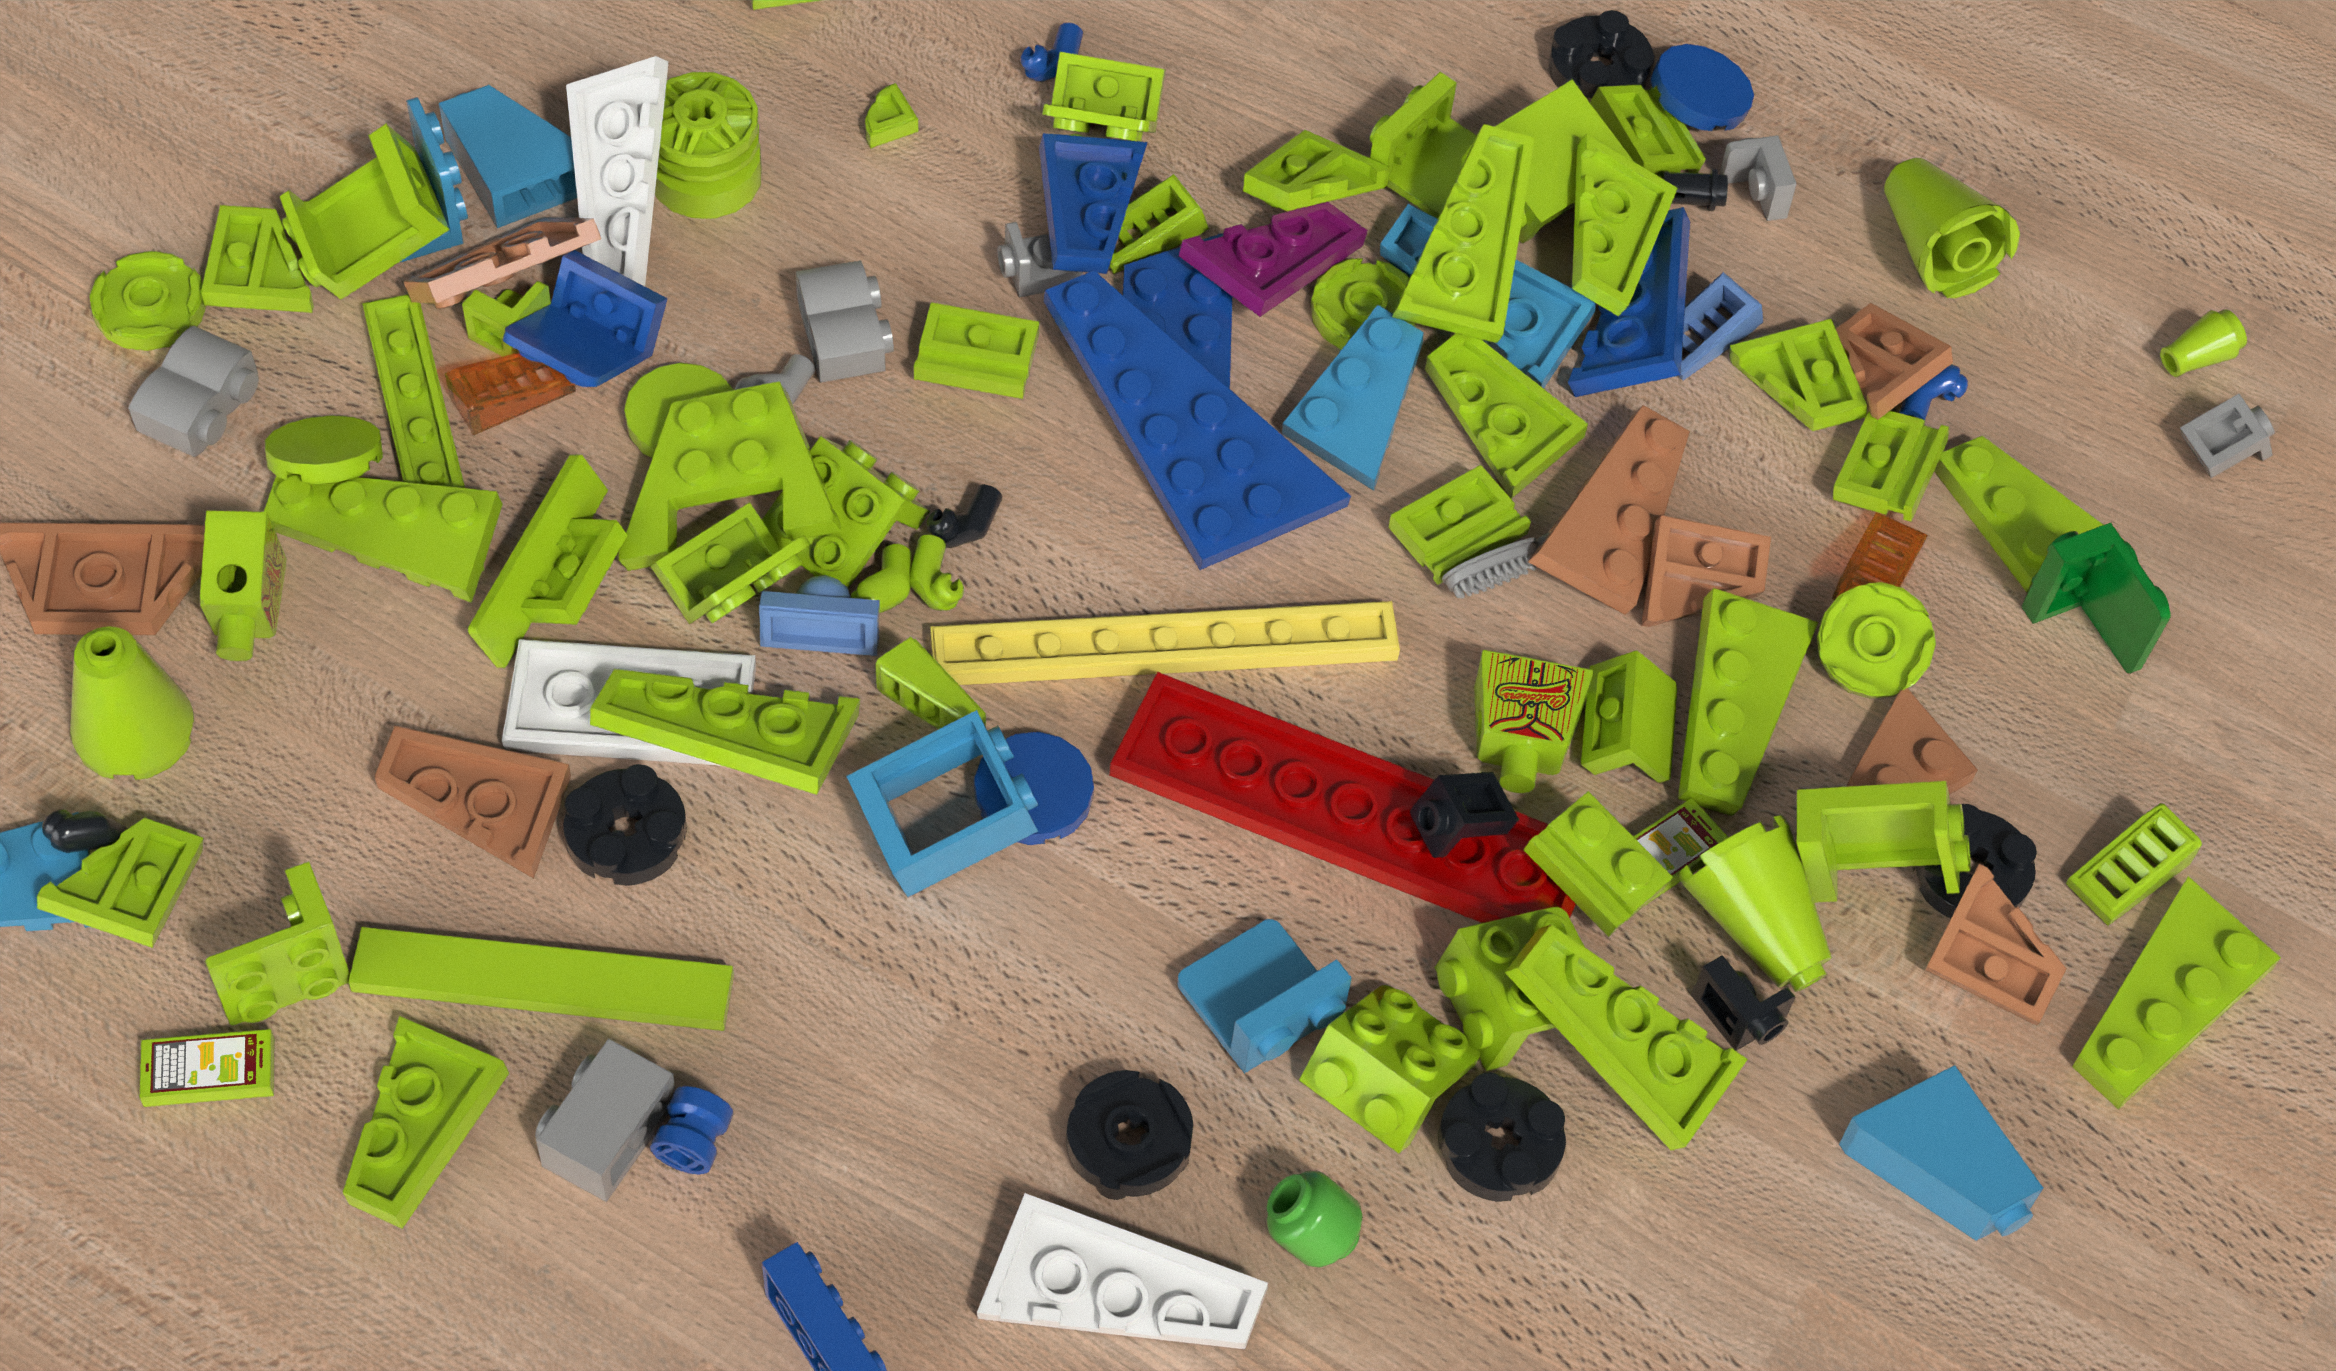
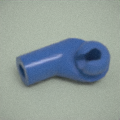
(1043, 63)

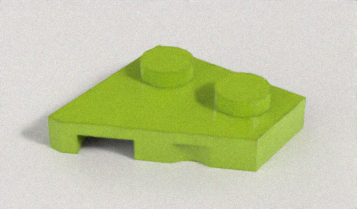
(1313, 172)
(129, 884)

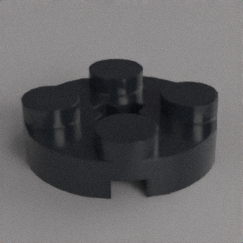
(1605, 37)
(617, 795)
(1999, 848)
(1509, 1104)
(1123, 1168)

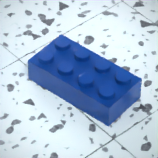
(814, 1313)

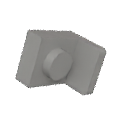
(1767, 171)
(1029, 262)
(2229, 435)

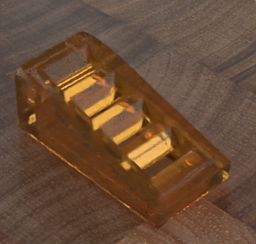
(498, 407)
(1880, 523)

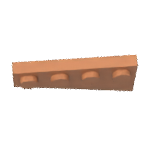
(1609, 527)

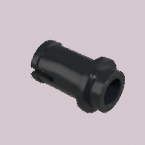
(1698, 188)

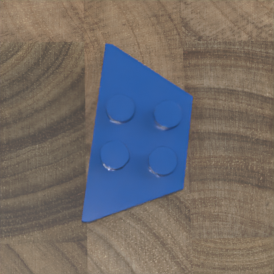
(1184, 307)

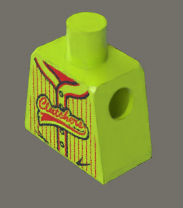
(241, 580)
(1526, 715)

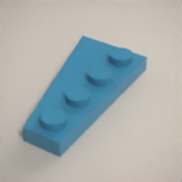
(1541, 312)

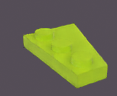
(1614, 223)
(420, 1119)

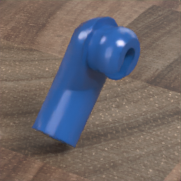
(1947, 383)

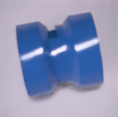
(691, 1132)

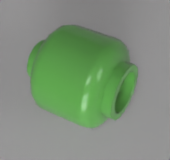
(1314, 1218)

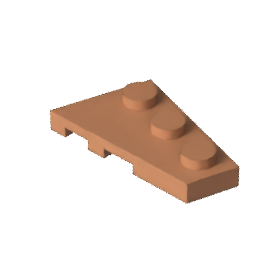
(500, 259)
(477, 791)

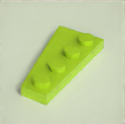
(1472, 250)
(2176, 990)

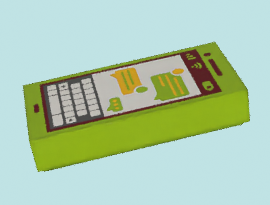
(1681, 839)
(207, 1068)

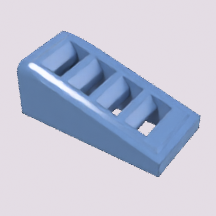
(1746, 318)

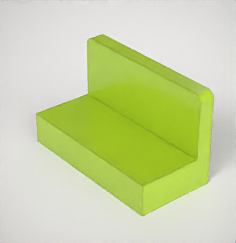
(1629, 717)

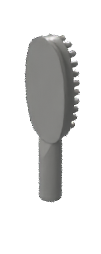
(1492, 567)

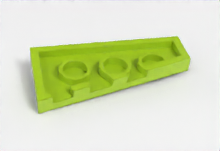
(412, 528)
(1738, 692)
(752, 733)
(1639, 1048)

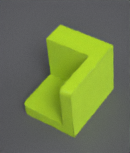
(489, 317)

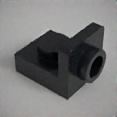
(1462, 808)
(1733, 1006)

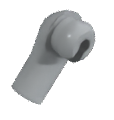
(792, 377)

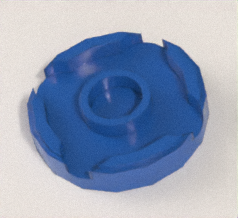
(1702, 87)
(1056, 777)

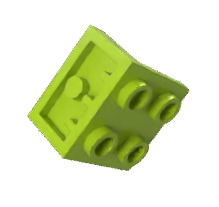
(286, 964)

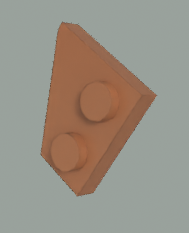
(1890, 357)
(1912, 750)
(1996, 952)

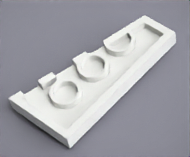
(616, 159)

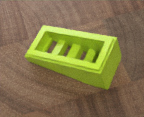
(1152, 205)
(922, 685)
(2161, 838)

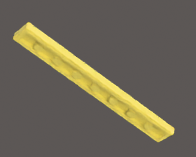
(1166, 643)

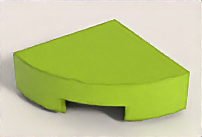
(889, 117)

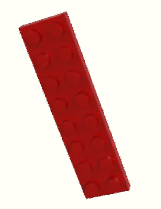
(1322, 801)

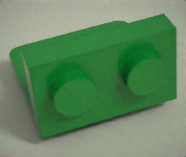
(2110, 586)

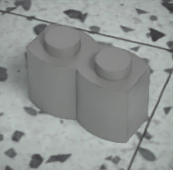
(842, 320)
(194, 391)

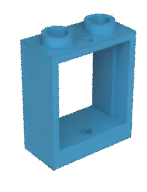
(923, 762)

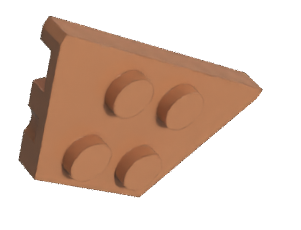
(101, 573)

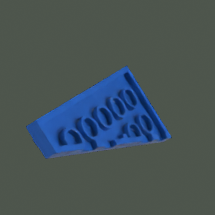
(1201, 447)

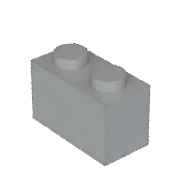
(605, 1119)

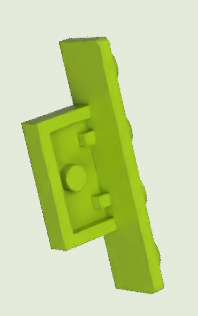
(553, 564)

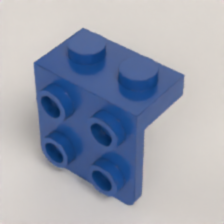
(593, 325)

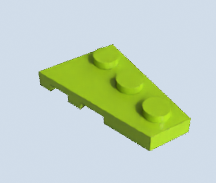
(1503, 411)
(2010, 505)

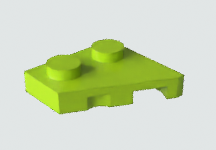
(253, 264)
(1804, 373)

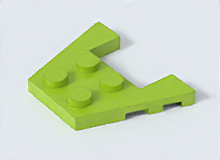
(725, 451)

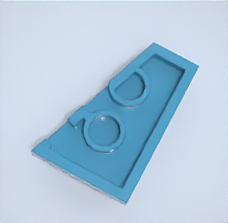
(1358, 397)

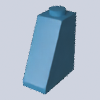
(509, 154)
(1946, 1155)

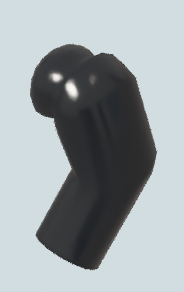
(968, 525)
(80, 831)

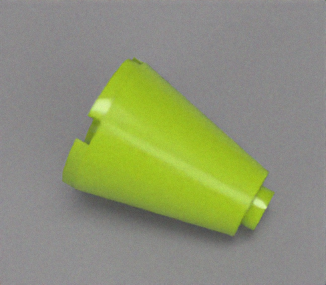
(1949, 228)
(126, 708)
(1764, 902)

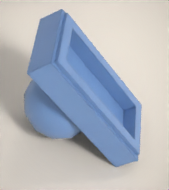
(819, 619)

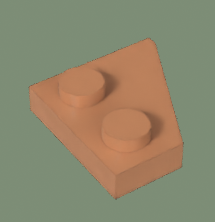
(1693, 560)

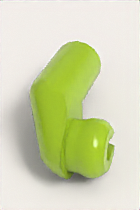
(927, 578)
(892, 582)

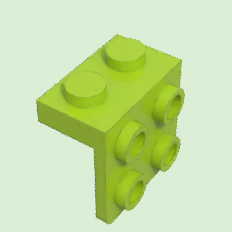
(1106, 94)
(1423, 145)
(865, 507)
(719, 565)
(1487, 1001)
(1387, 1064)

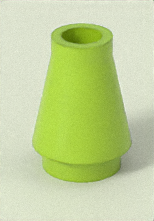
(2207, 342)

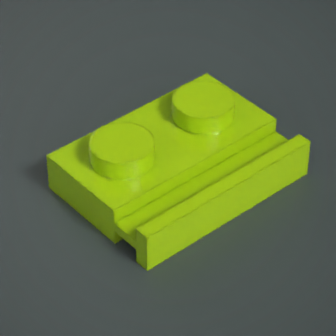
(1647, 130)
(976, 350)
(1890, 464)
(1458, 522)
(1598, 863)

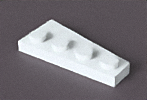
(1107, 1280)

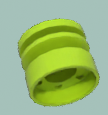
(708, 146)

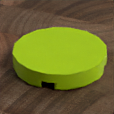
(1349, 295)
(147, 301)
(653, 394)
(323, 449)
(1876, 640)

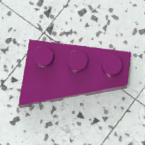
(1278, 258)

